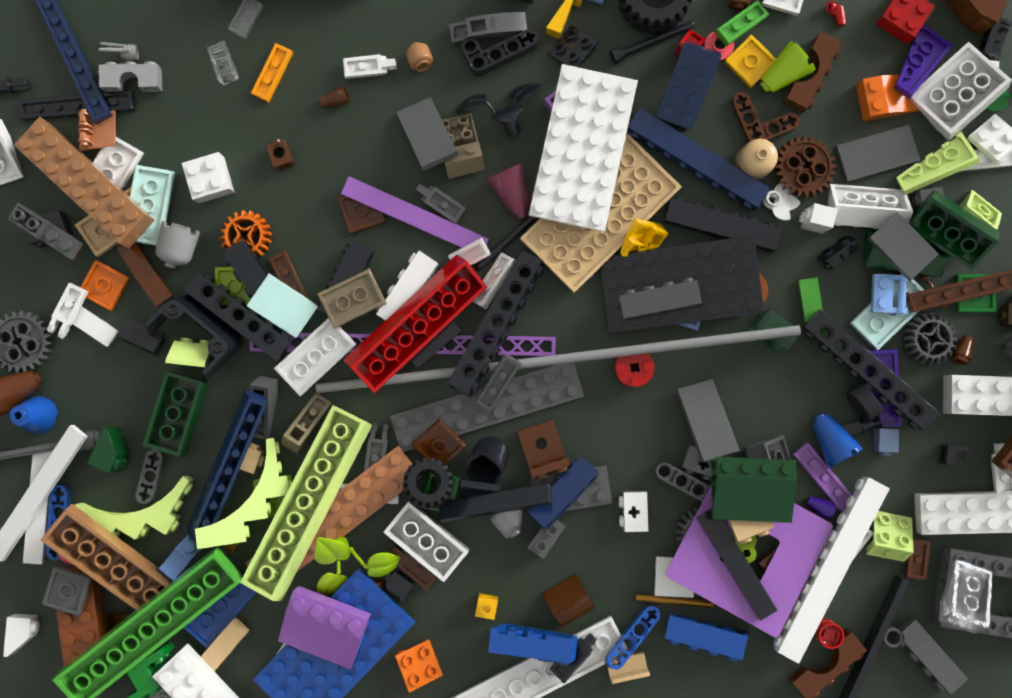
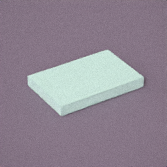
(282, 305)

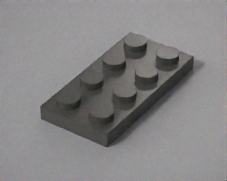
(595, 495)

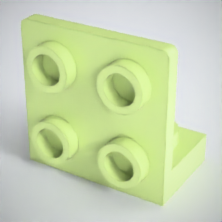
(891, 537)

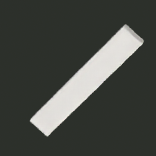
(33, 547)

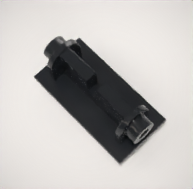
(845, 246)

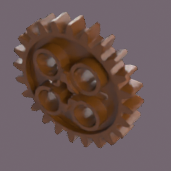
(819, 158)

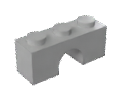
(113, 76)

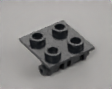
(573, 47)

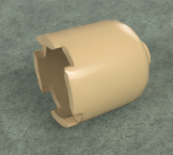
(757, 158)

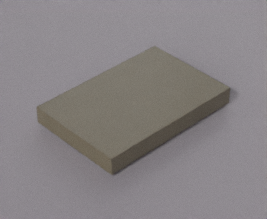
(351, 298)

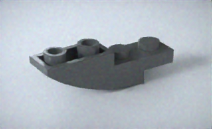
(488, 25)
(45, 231)

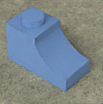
(180, 559)

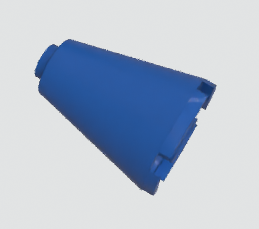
(35, 415)
(834, 440)

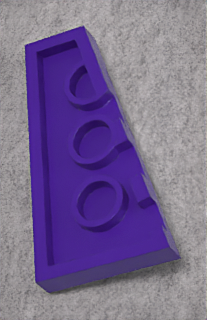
(924, 55)
(890, 360)

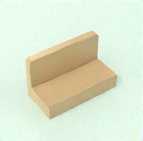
(633, 669)

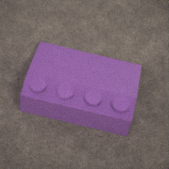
(323, 627)

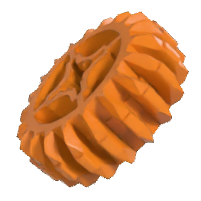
(251, 231)

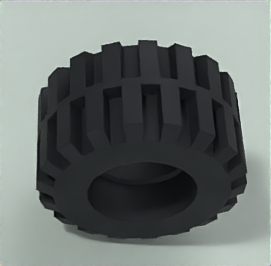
(427, 466)

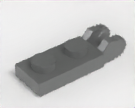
(376, 447)

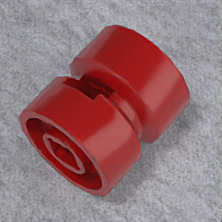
(829, 634)

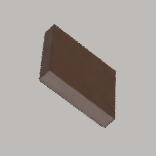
(359, 216)
(439, 443)

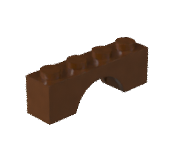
(821, 52)
(811, 682)

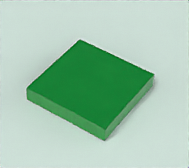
(981, 304)

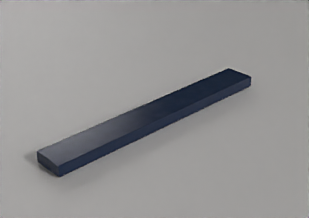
(74, 60)

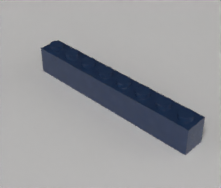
(698, 160)
(228, 461)

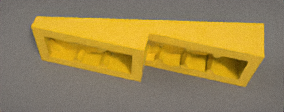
(558, 22)

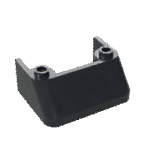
(225, 338)

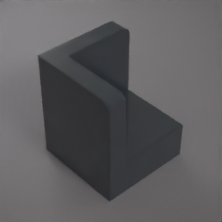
(952, 455)

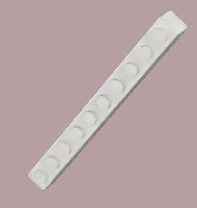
(830, 568)

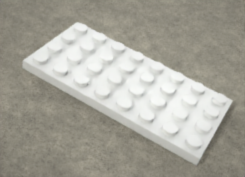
(583, 148)

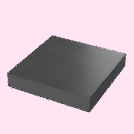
(67, 590)

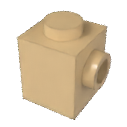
(253, 459)

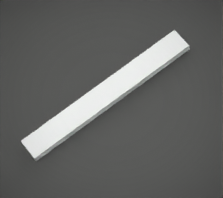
(40, 489)

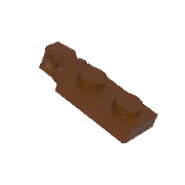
(414, 568)

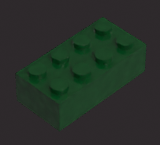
(175, 414)

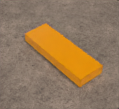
(272, 72)

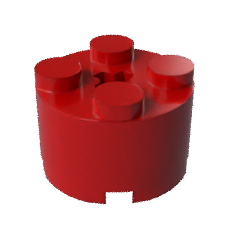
(637, 378)

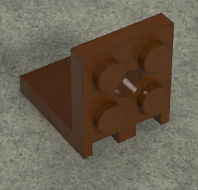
(546, 459)

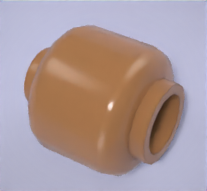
(419, 56)

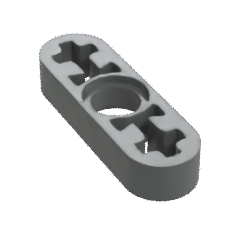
(151, 491)

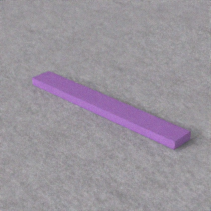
(409, 213)

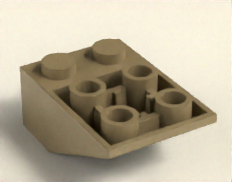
(467, 145)

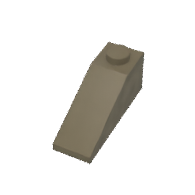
(305, 423)

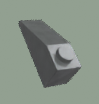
(269, 389)

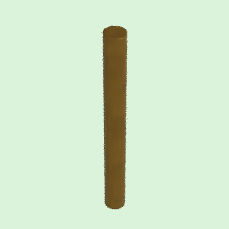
(673, 600)

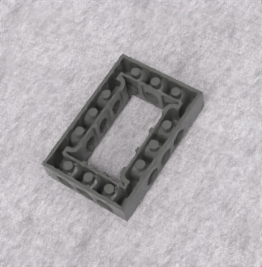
(1000, 565)

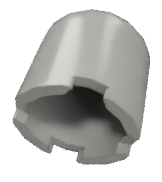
(176, 244)

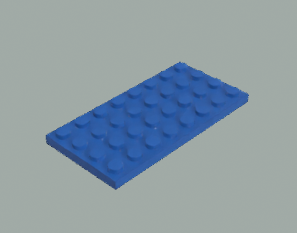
(304, 675)

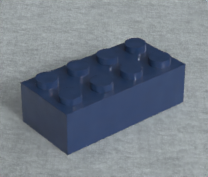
(688, 84)

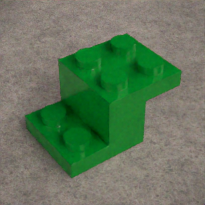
(142, 673)

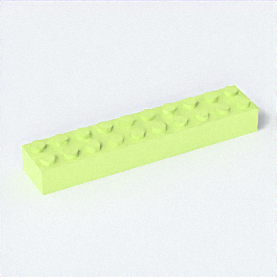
(306, 504)

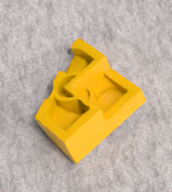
(643, 236)

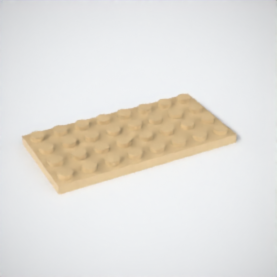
(579, 252)

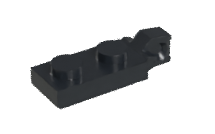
(583, 651)

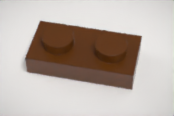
(917, 563)

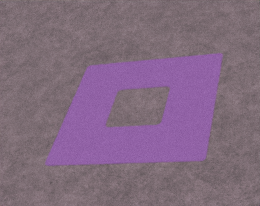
(701, 570)

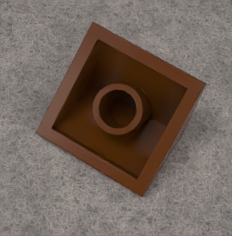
(568, 600)

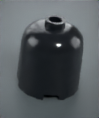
(487, 460)

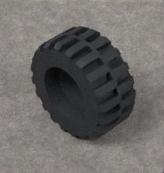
(654, 18)

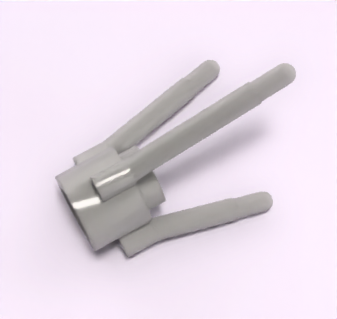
(127, 52)

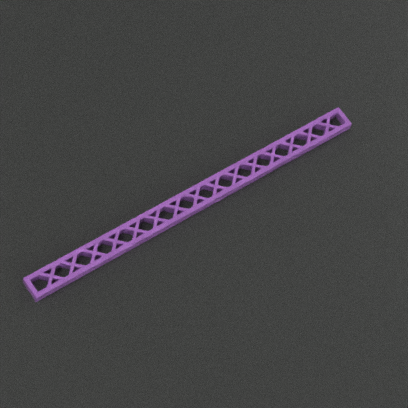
(512, 352)

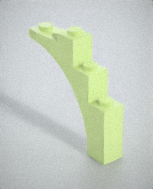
(136, 524)
(232, 528)

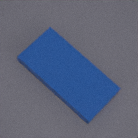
(215, 619)

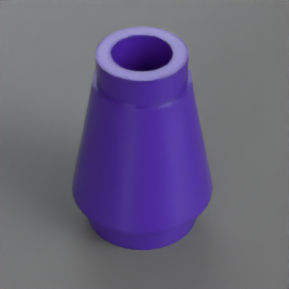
(822, 507)

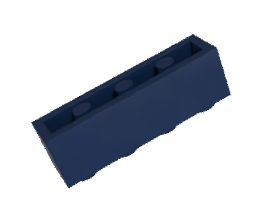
(565, 492)

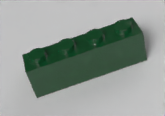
(954, 230)
(875, 259)

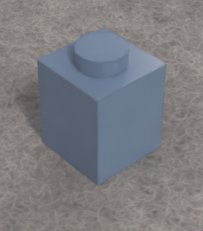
(885, 441)

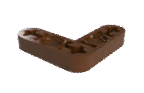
(761, 129)

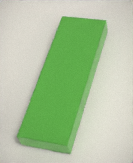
(741, 23)
(810, 298)

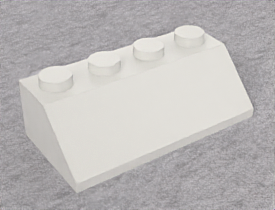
(867, 205)

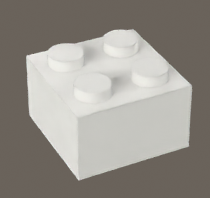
(208, 177)

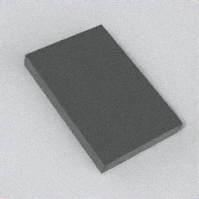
(903, 246)

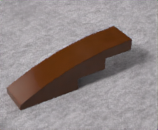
(145, 273)

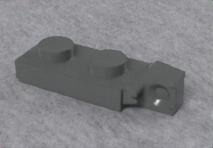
(441, 203)

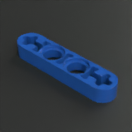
(51, 514)
(630, 635)

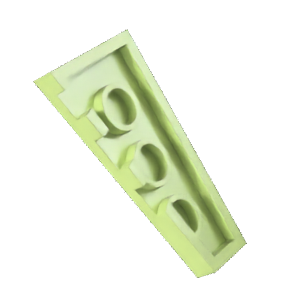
(948, 160)

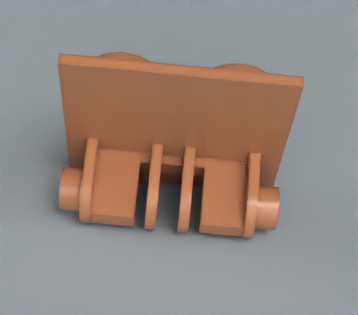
(96, 135)

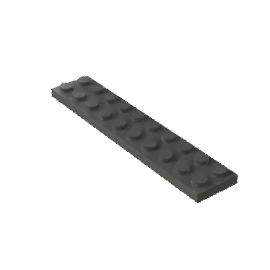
(521, 397)

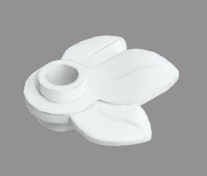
(783, 202)

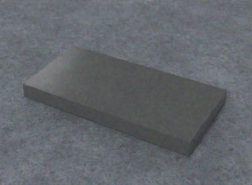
(427, 133)
(877, 153)
(707, 420)

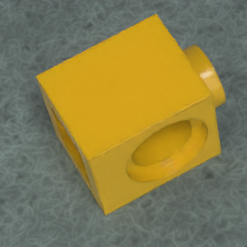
(486, 606)

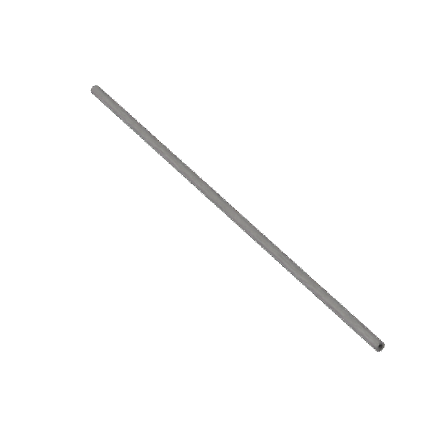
(580, 356)

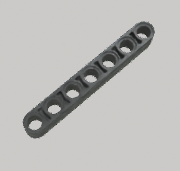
(688, 484)

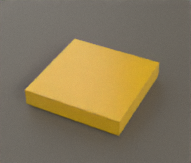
(750, 61)

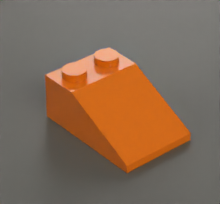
(880, 98)

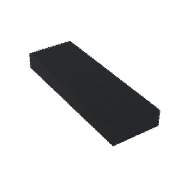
(436, 344)

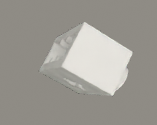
(818, 218)
(639, 521)

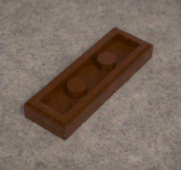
(286, 272)

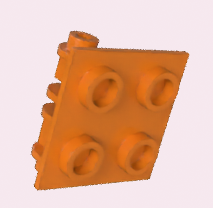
(418, 665)

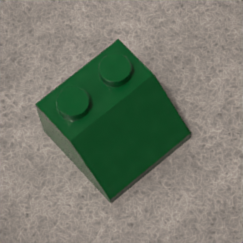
(110, 451)

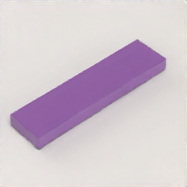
(822, 475)

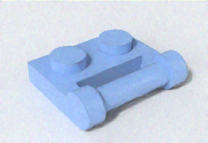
(883, 294)

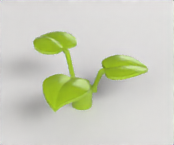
(330, 550)

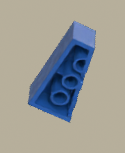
(706, 636)
(533, 643)

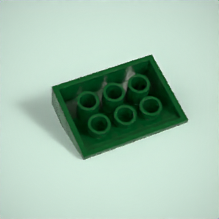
(753, 489)

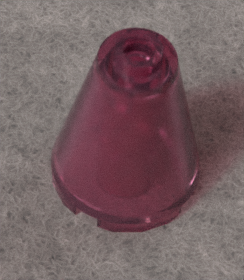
(512, 190)

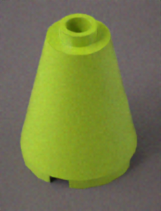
(787, 68)

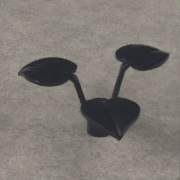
(506, 115)

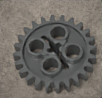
(35, 332)

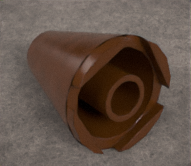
(17, 388)

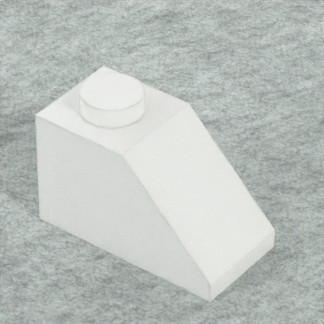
(19, 631)

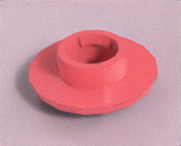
(709, 43)

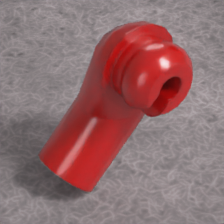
(837, 11)

